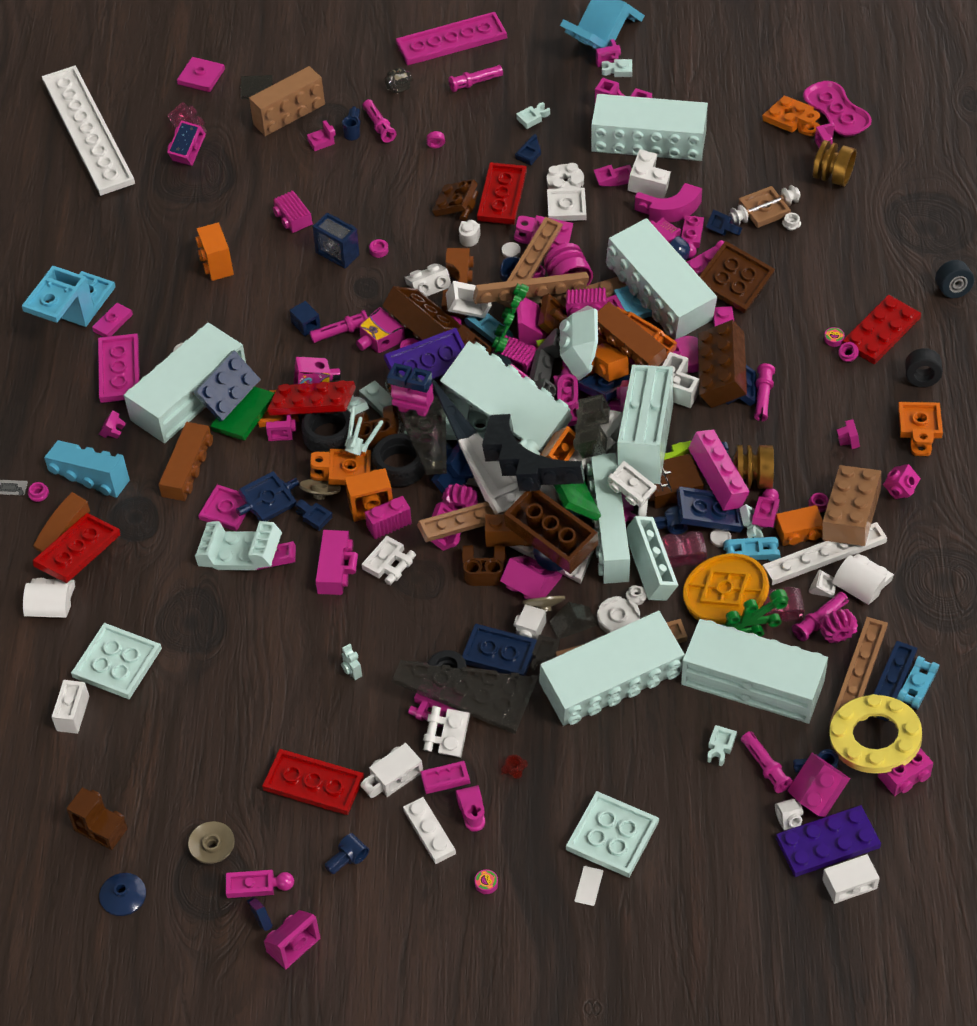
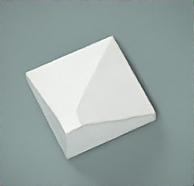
(823, 585)

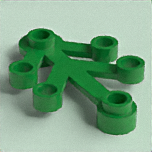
(508, 314)
(752, 615)

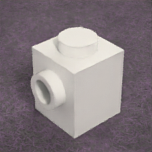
(530, 622)

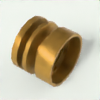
(830, 162)
(756, 466)

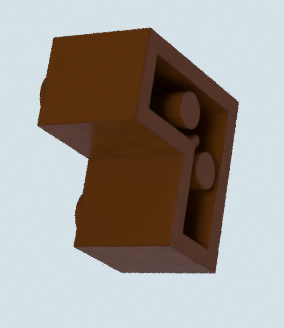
(94, 821)

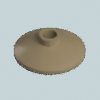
(319, 489)
(544, 602)
(209, 834)

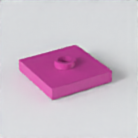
(201, 74)

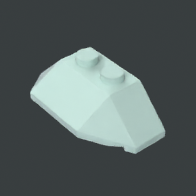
(579, 341)

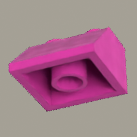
(527, 322)
(529, 577)
(818, 785)
(292, 938)

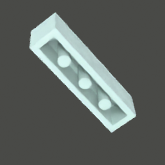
(651, 558)

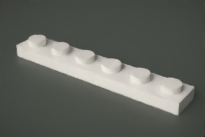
(819, 556)

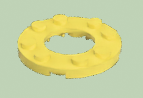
(875, 760)

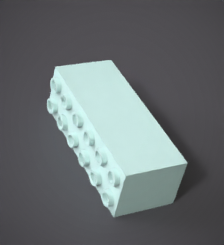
(649, 124)
(660, 279)
(498, 389)
(165, 396)
(646, 420)
(611, 668)
(754, 670)

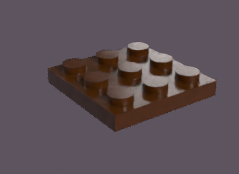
(736, 276)

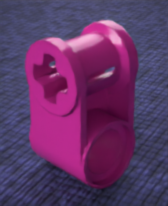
(472, 807)

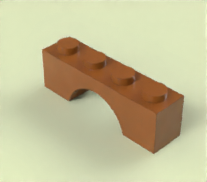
(458, 266)

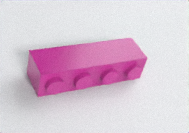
(718, 470)

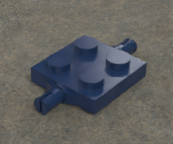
(267, 497)

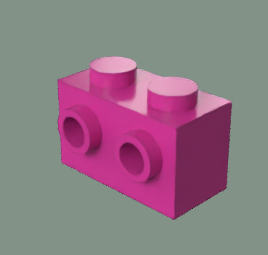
(904, 777)

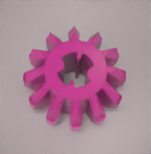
(459, 496)
(838, 625)

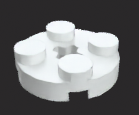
(569, 171)

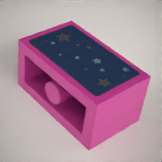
(186, 143)

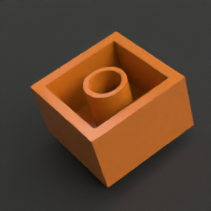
(214, 251)
(367, 492)

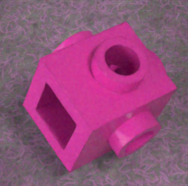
(901, 481)

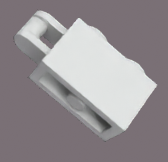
(392, 771)

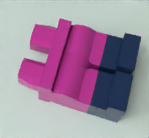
(409, 390)

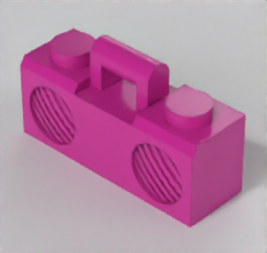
(331, 571)

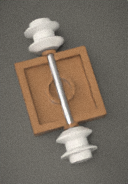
(764, 206)

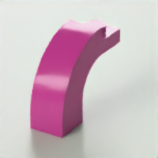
(671, 208)

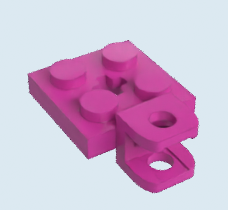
(534, 224)

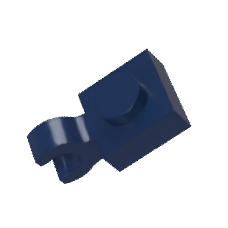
(721, 223)
(313, 515)

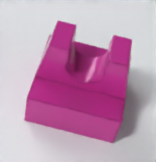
(110, 425)
(848, 435)

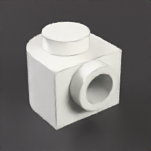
(469, 233)
(789, 813)

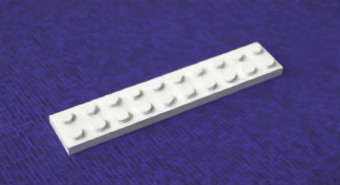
(88, 130)

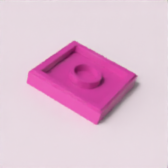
(222, 507)

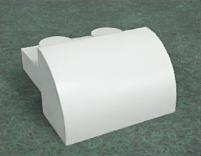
(862, 578)
(47, 598)

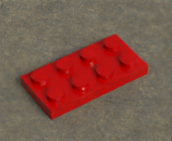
(502, 193)
(883, 328)
(311, 398)
(76, 547)
(313, 781)

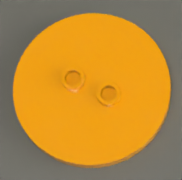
(723, 586)

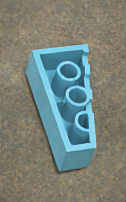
(88, 467)

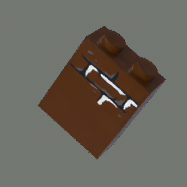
(675, 473)

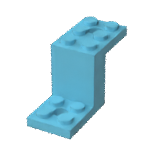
(602, 22)
(68, 296)

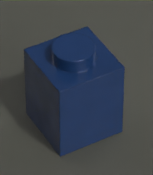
(304, 318)

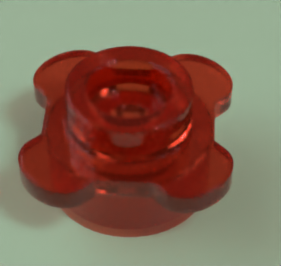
(514, 760)

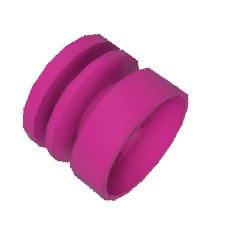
(567, 260)

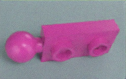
(692, 233)
(766, 508)
(256, 883)

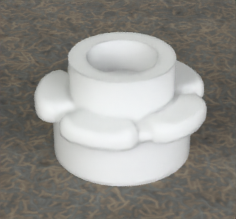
(791, 221)
(638, 599)

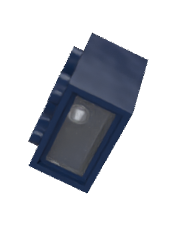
(336, 240)

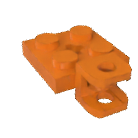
(792, 114)
(924, 432)
(336, 463)

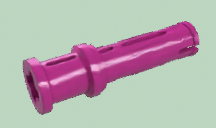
(467, 80)
(381, 125)
(348, 324)
(764, 385)
(812, 620)
(771, 769)

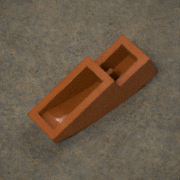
(61, 520)

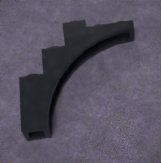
(517, 461)

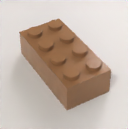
(287, 101)
(852, 505)

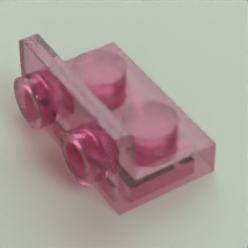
(187, 114)

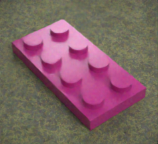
(117, 366)

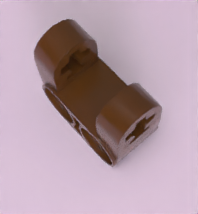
(389, 426)
(483, 570)

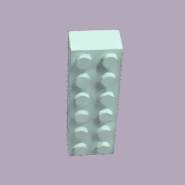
(611, 526)

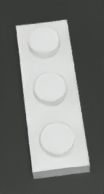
(429, 830)

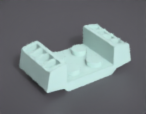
(238, 548)

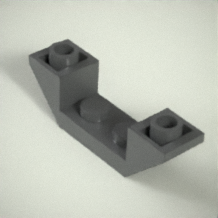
(544, 362)

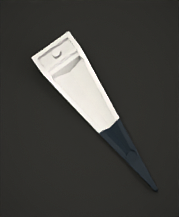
(496, 489)

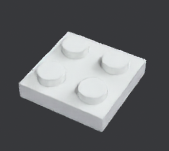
(566, 204)

